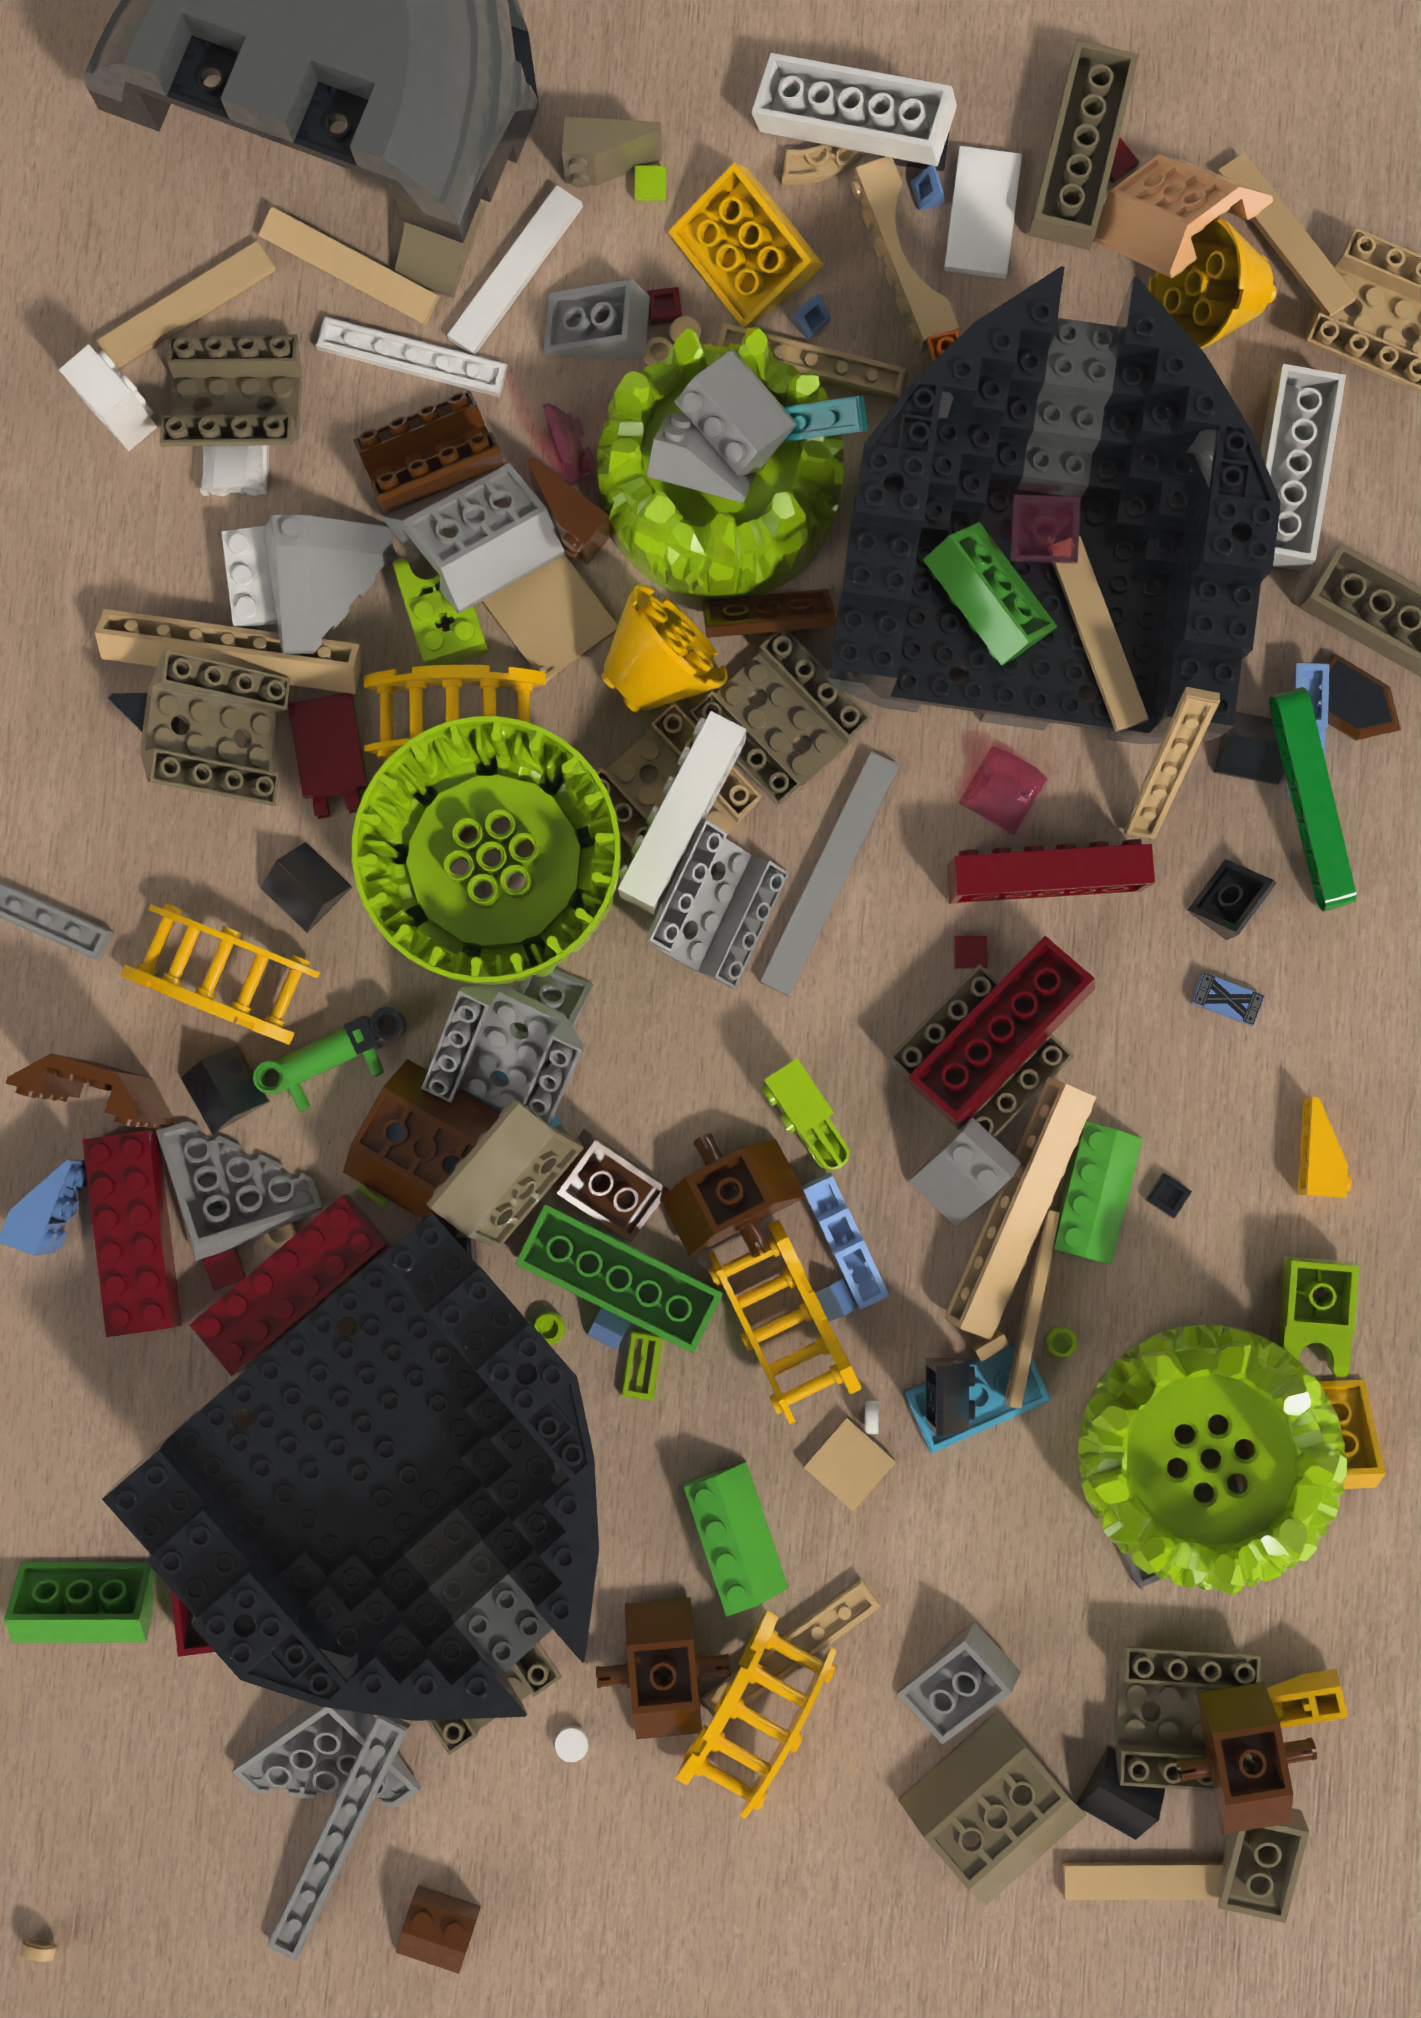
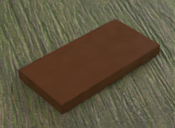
(768, 613)

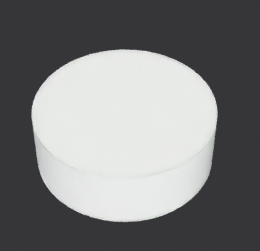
(872, 1417)
(571, 1743)

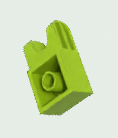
(428, 614)
(806, 1114)
(1321, 1321)

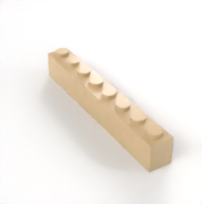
(144, 637)
(1020, 1209)

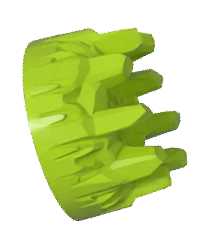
(698, 539)
(470, 778)
(1267, 1399)

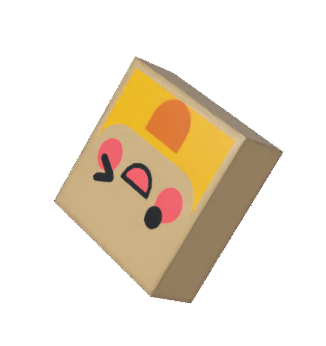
(986, 1348)

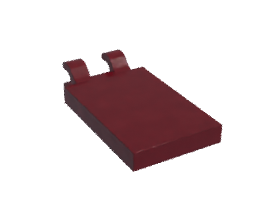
(328, 751)

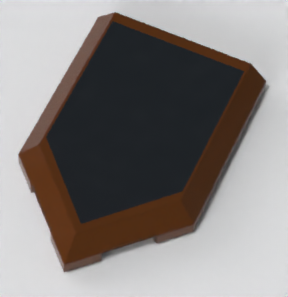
(1359, 702)

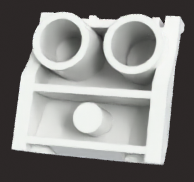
(235, 470)

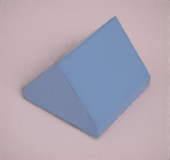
(928, 189)
(811, 316)
(836, 1299)
(608, 1328)

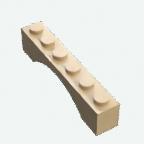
(926, 310)

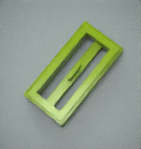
(638, 1394)

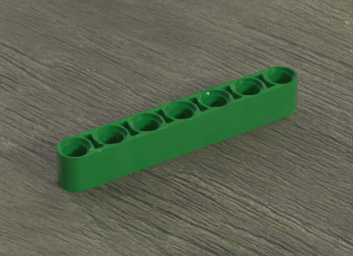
(1312, 799)

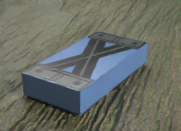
(1227, 999)

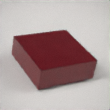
(1123, 161)
(664, 305)
(970, 952)
(225, 1269)

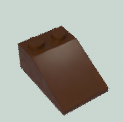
(577, 520)
(610, 1187)

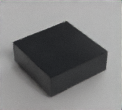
(1168, 1195)

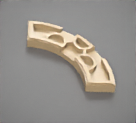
(817, 163)

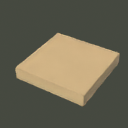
(849, 1464)

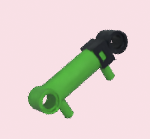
(353, 1040)

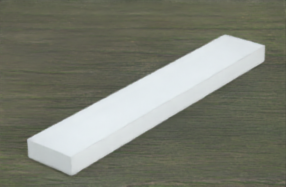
(515, 270)
(411, 356)

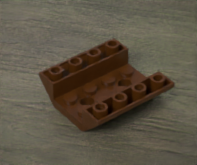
(428, 451)
(132, 1098)
(433, 1129)

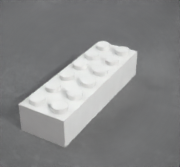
(854, 109)
(1299, 456)
(685, 804)

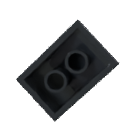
(948, 1395)

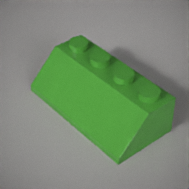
(989, 593)
(1096, 1192)
(735, 1537)
(81, 1602)

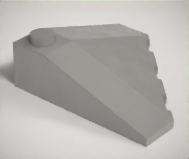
(319, 572)
(227, 1193)
(316, 1753)

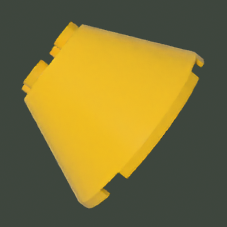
(1219, 289)
(659, 654)

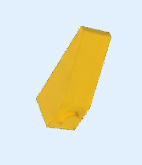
(1322, 1162)
(1308, 1699)

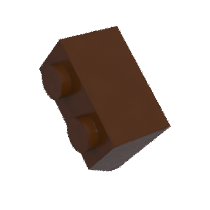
(438, 1929)

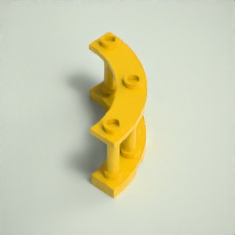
(450, 678)
(204, 997)
(809, 1310)
(730, 1705)

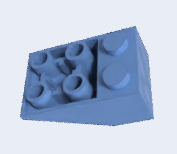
(41, 1216)

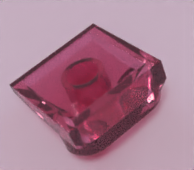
(566, 440)
(1045, 529)
(1003, 789)

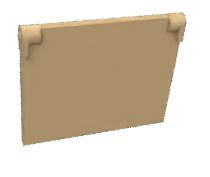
(551, 616)

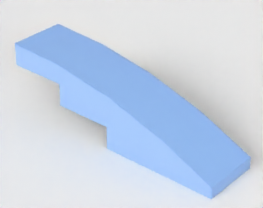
(1316, 681)
(845, 1241)

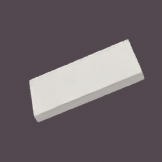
(982, 212)

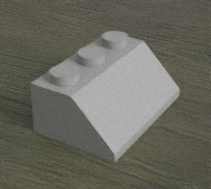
(736, 413)

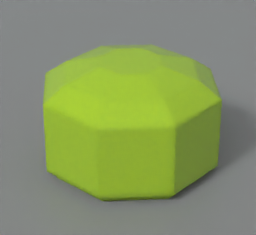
(1060, 1342)

